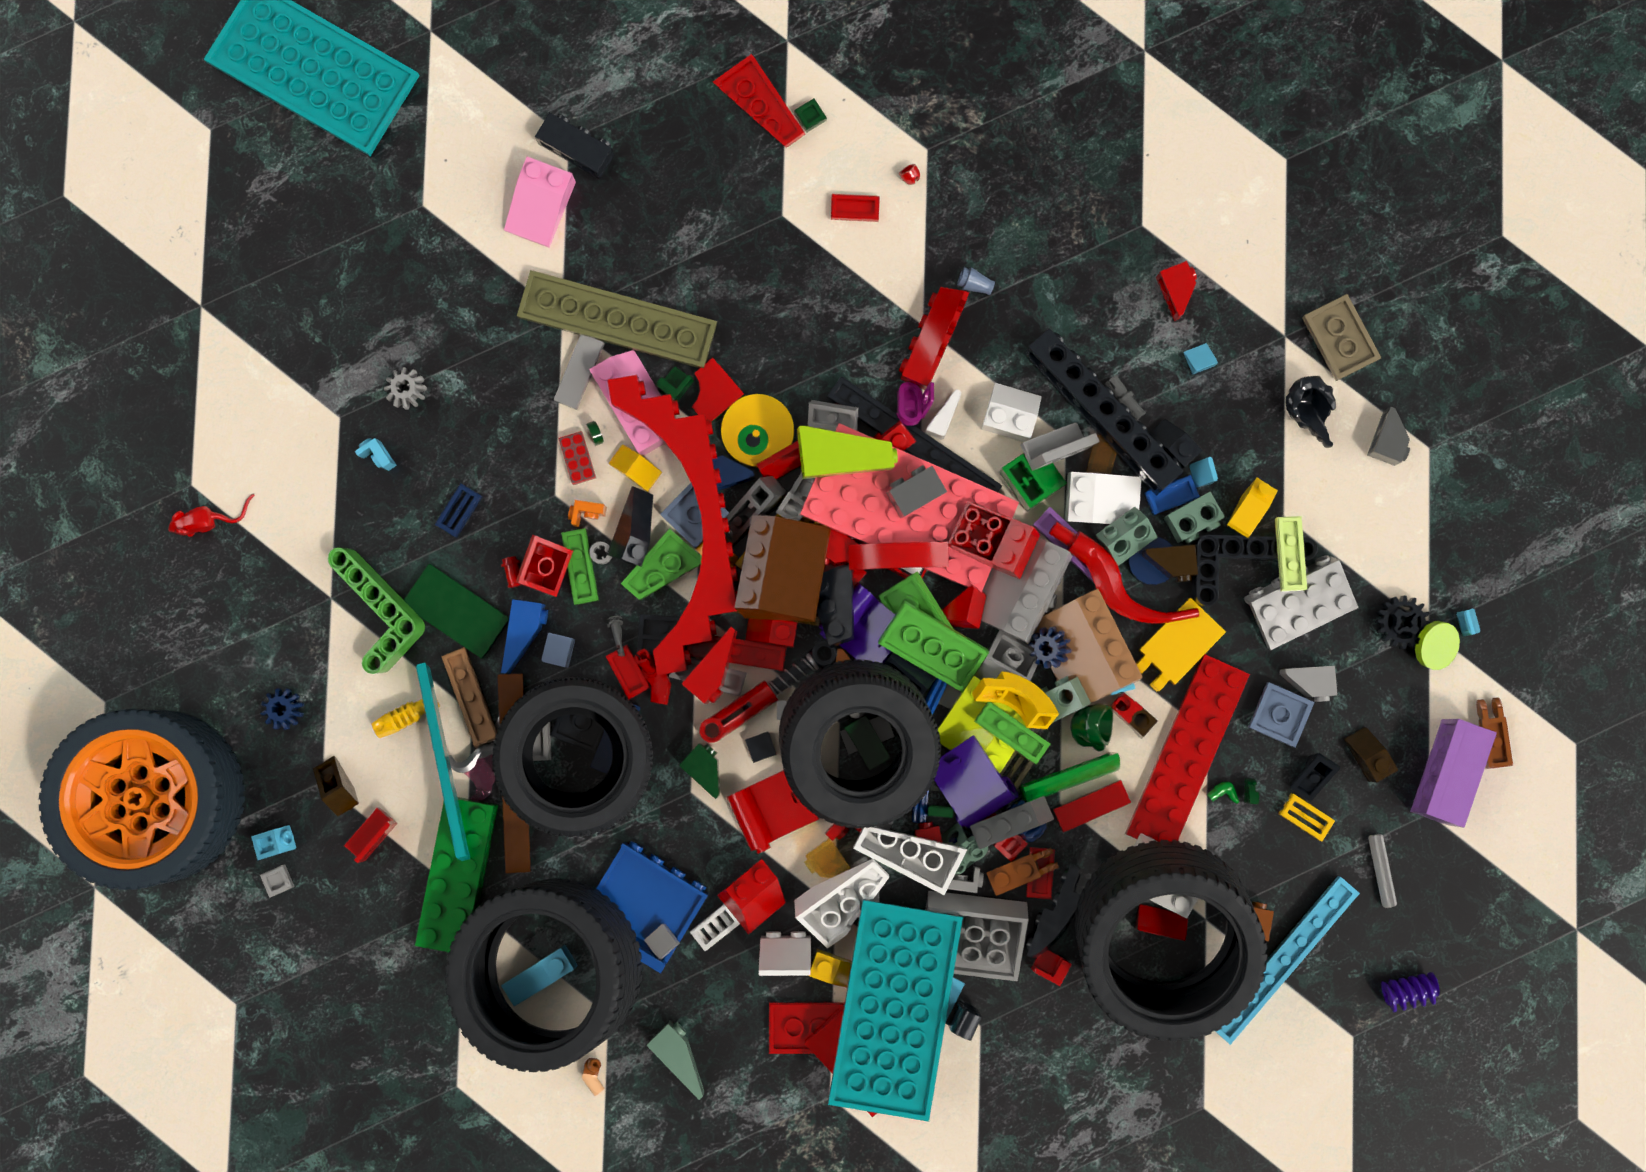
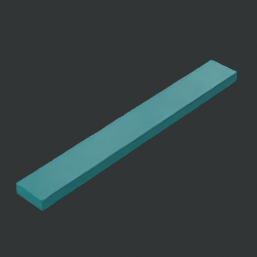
(443, 762)

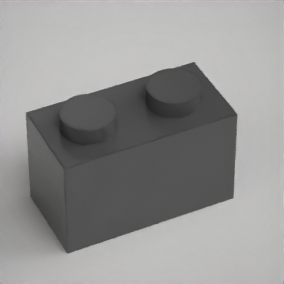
(916, 491)

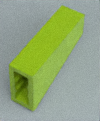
(838, 453)

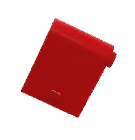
(768, 811)

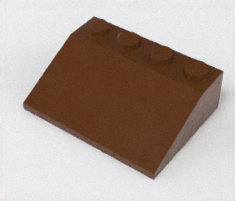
(782, 569)

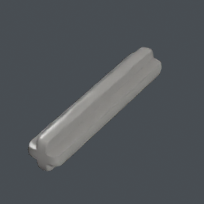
(1382, 870)

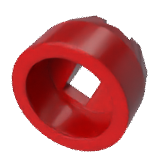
(910, 174)

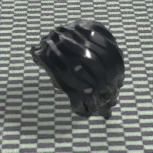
(1310, 405)

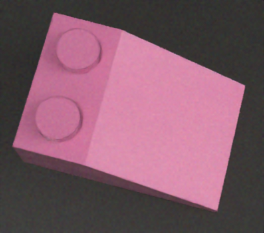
(539, 201)

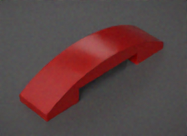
(898, 555)

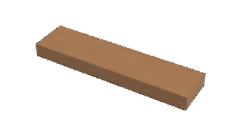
(470, 697)

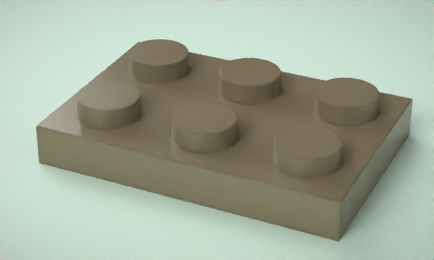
(1341, 337)

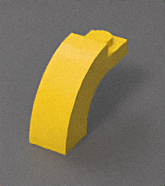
(1021, 695)

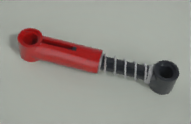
(764, 694)

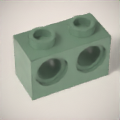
(1192, 514)
(1126, 535)
(1063, 705)

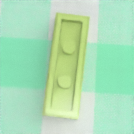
(1291, 553)

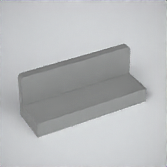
(1056, 445)

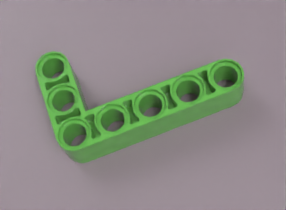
(381, 606)

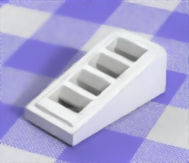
(941, 422)
(702, 939)

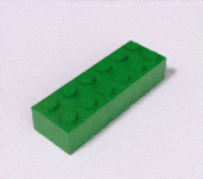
(454, 884)

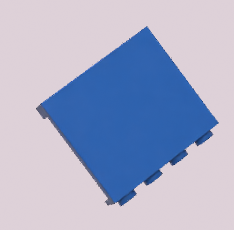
(651, 897)

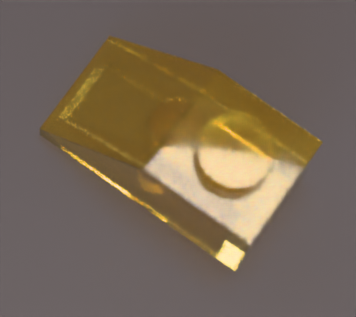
(826, 860)

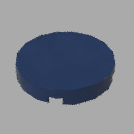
(1145, 571)

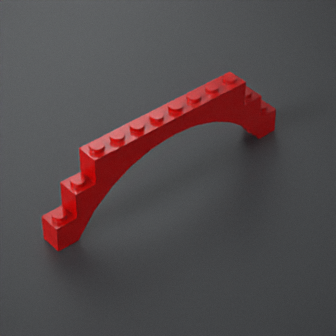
(691, 444)

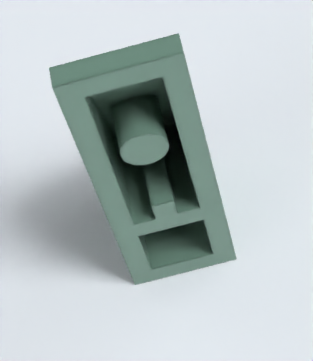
(675, 1052)

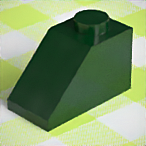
(703, 768)

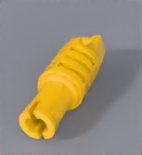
(399, 718)

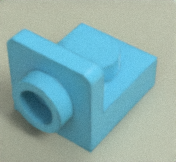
(380, 454)
(273, 842)

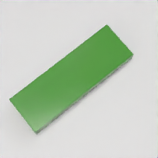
(580, 567)
(1012, 732)

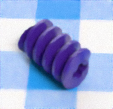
(1410, 991)

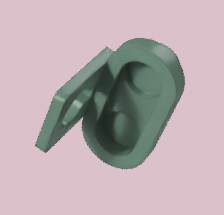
(972, 853)

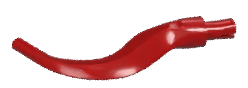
(1108, 579)

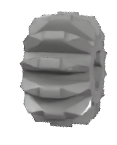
(403, 397)

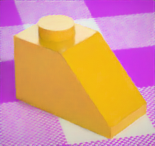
(1252, 507)
(830, 968)

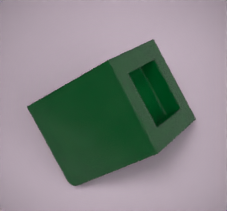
(675, 383)

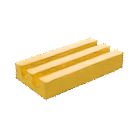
(1289, 806)

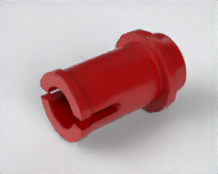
(511, 570)

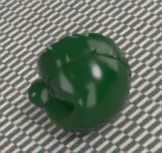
(1093, 726)

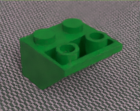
(1029, 485)

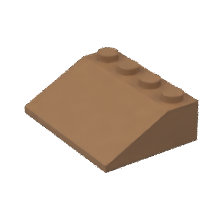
(1097, 647)

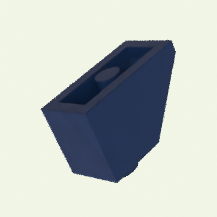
(731, 473)

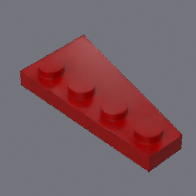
(757, 96)

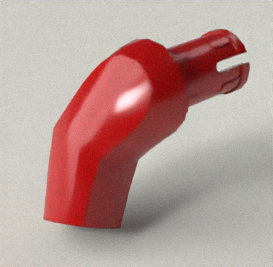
(659, 683)

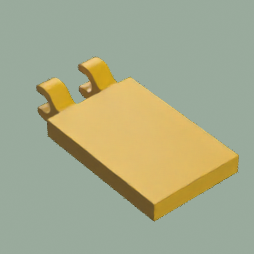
(1179, 646)

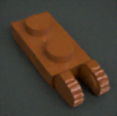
(1501, 750)
(1019, 872)

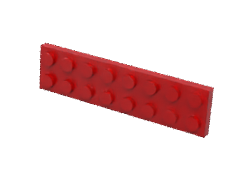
(1188, 751)

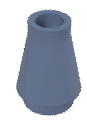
(974, 281)

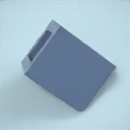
(558, 650)

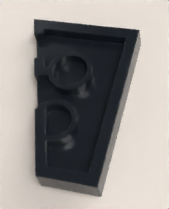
(836, 605)

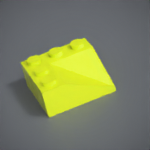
(960, 726)

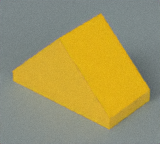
(635, 467)

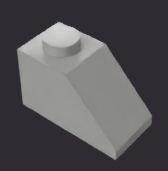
(1313, 681)

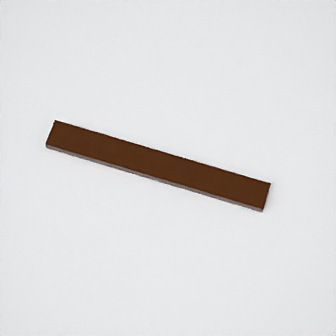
(515, 830)

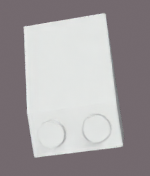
(1100, 497)
(785, 954)

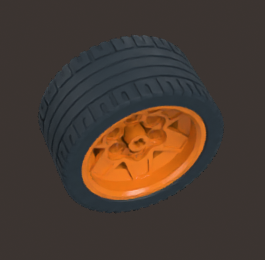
(84, 771)

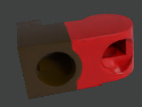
(1133, 715)

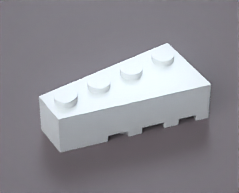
(916, 857)

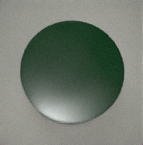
(594, 433)

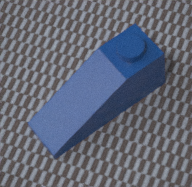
(523, 627)

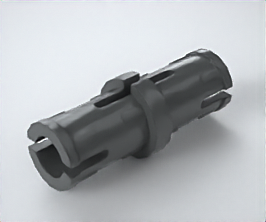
(1124, 396)

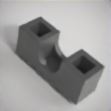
(1012, 822)

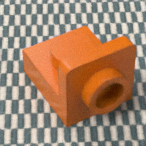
(590, 510)

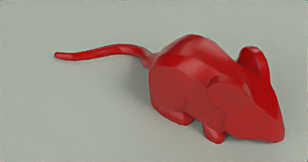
(200, 520)

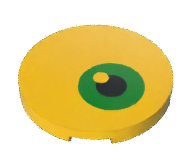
(756, 428)

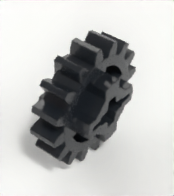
(1394, 614)

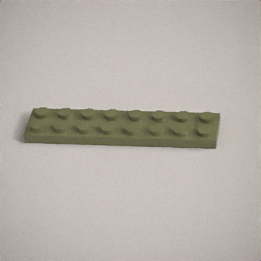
(617, 319)

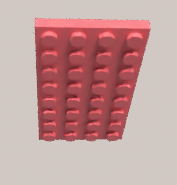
(863, 511)

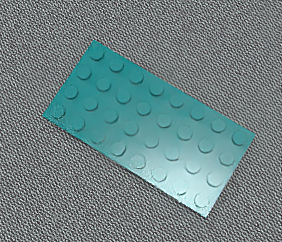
(313, 69)
(895, 1010)

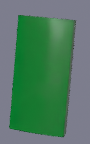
(1070, 777)

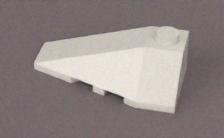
(836, 903)

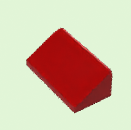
(1161, 922)

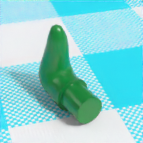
(1221, 789)

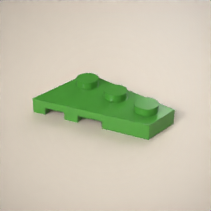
(662, 565)

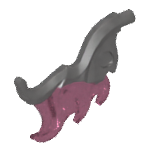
(478, 769)

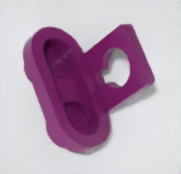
(912, 403)

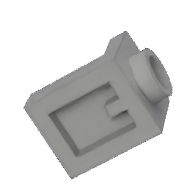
(961, 882)

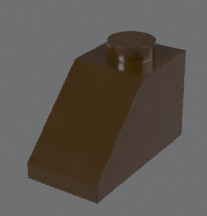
(1174, 562)
(1370, 755)
(335, 786)

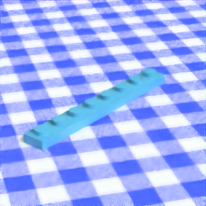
(1294, 950)

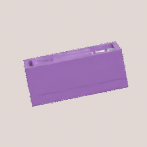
(1453, 772)

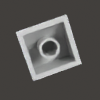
(1011, 413)

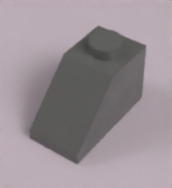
(1390, 439)

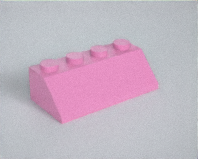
(621, 366)

